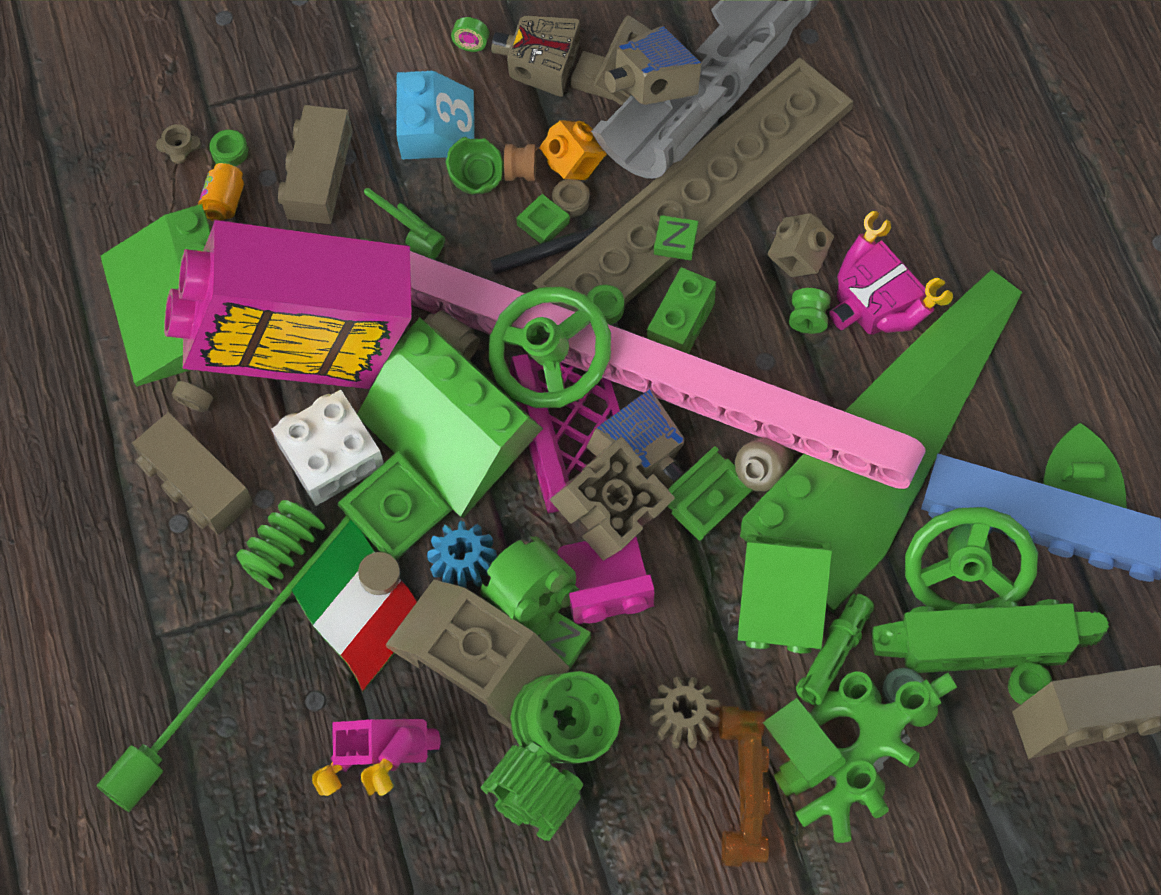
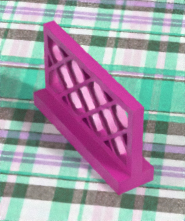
(544, 448)

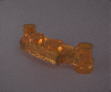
(755, 800)

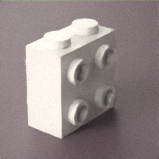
(327, 446)

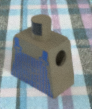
(654, 68)
(649, 434)

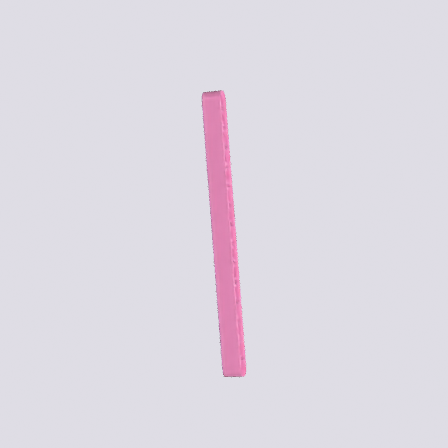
(687, 380)

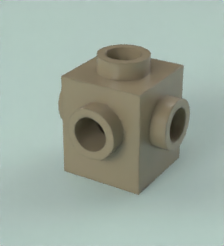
(800, 245)

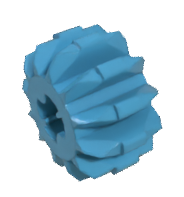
(448, 550)

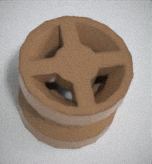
(520, 162)

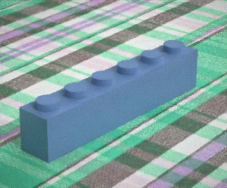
(1053, 517)

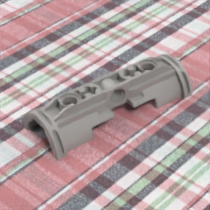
(662, 133)

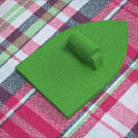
(1085, 467)

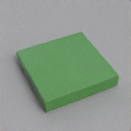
(395, 506)

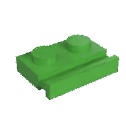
(707, 494)

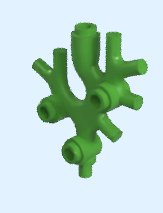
(878, 737)

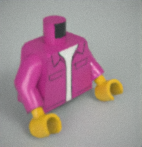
(880, 288)
(379, 743)

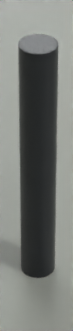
(540, 251)

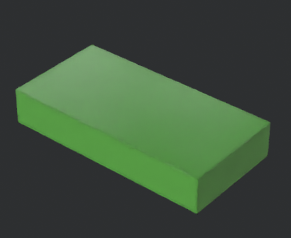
(804, 743)

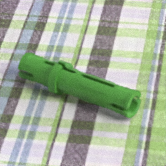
(843, 635)

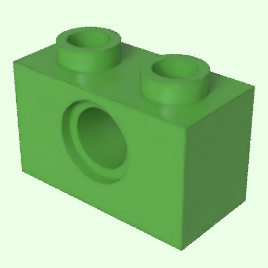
(683, 311)

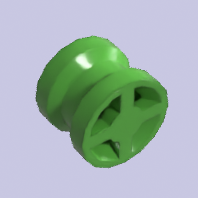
(809, 310)

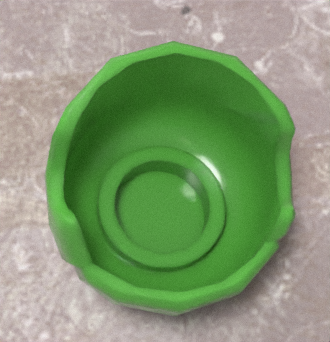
(474, 165)

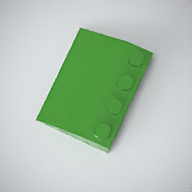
(139, 282)
(446, 417)

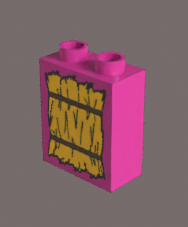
(290, 305)

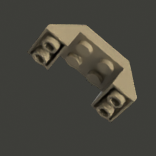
(474, 646)

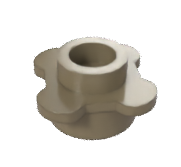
(177, 134)

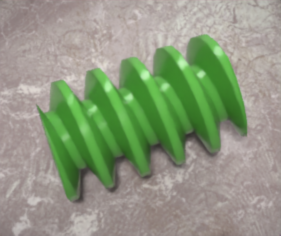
(278, 542)

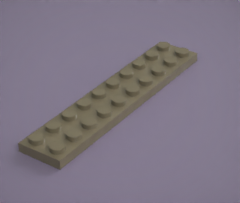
(705, 184)

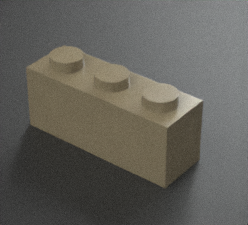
(315, 164)
(191, 474)

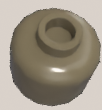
(762, 463)

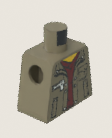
(541, 51)

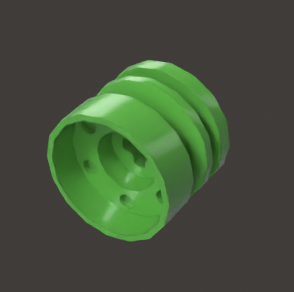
(586, 713)

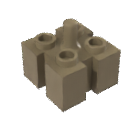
(612, 499)

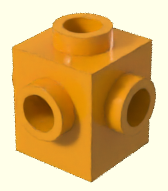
(572, 149)

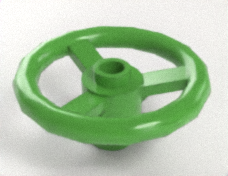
(549, 346)
(970, 556)

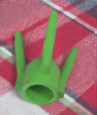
(421, 237)

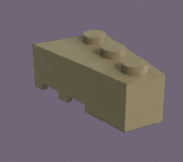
(1090, 710)

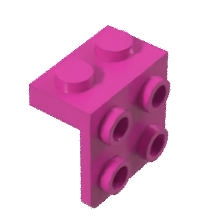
(609, 585)

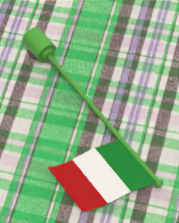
(338, 609)

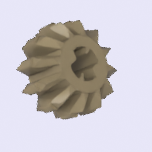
(696, 703)

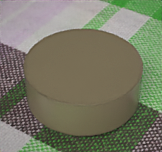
(571, 197)
(192, 396)
(379, 573)

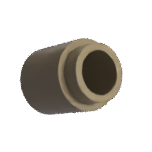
(455, 332)

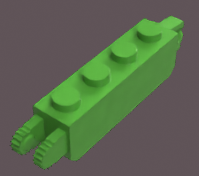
(988, 636)

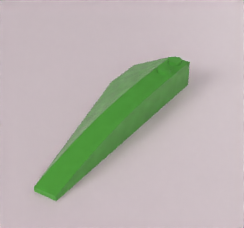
(913, 396)

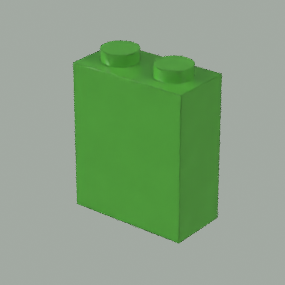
(784, 593)

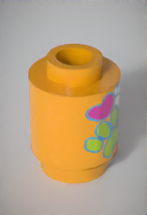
(222, 192)

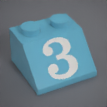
(432, 114)

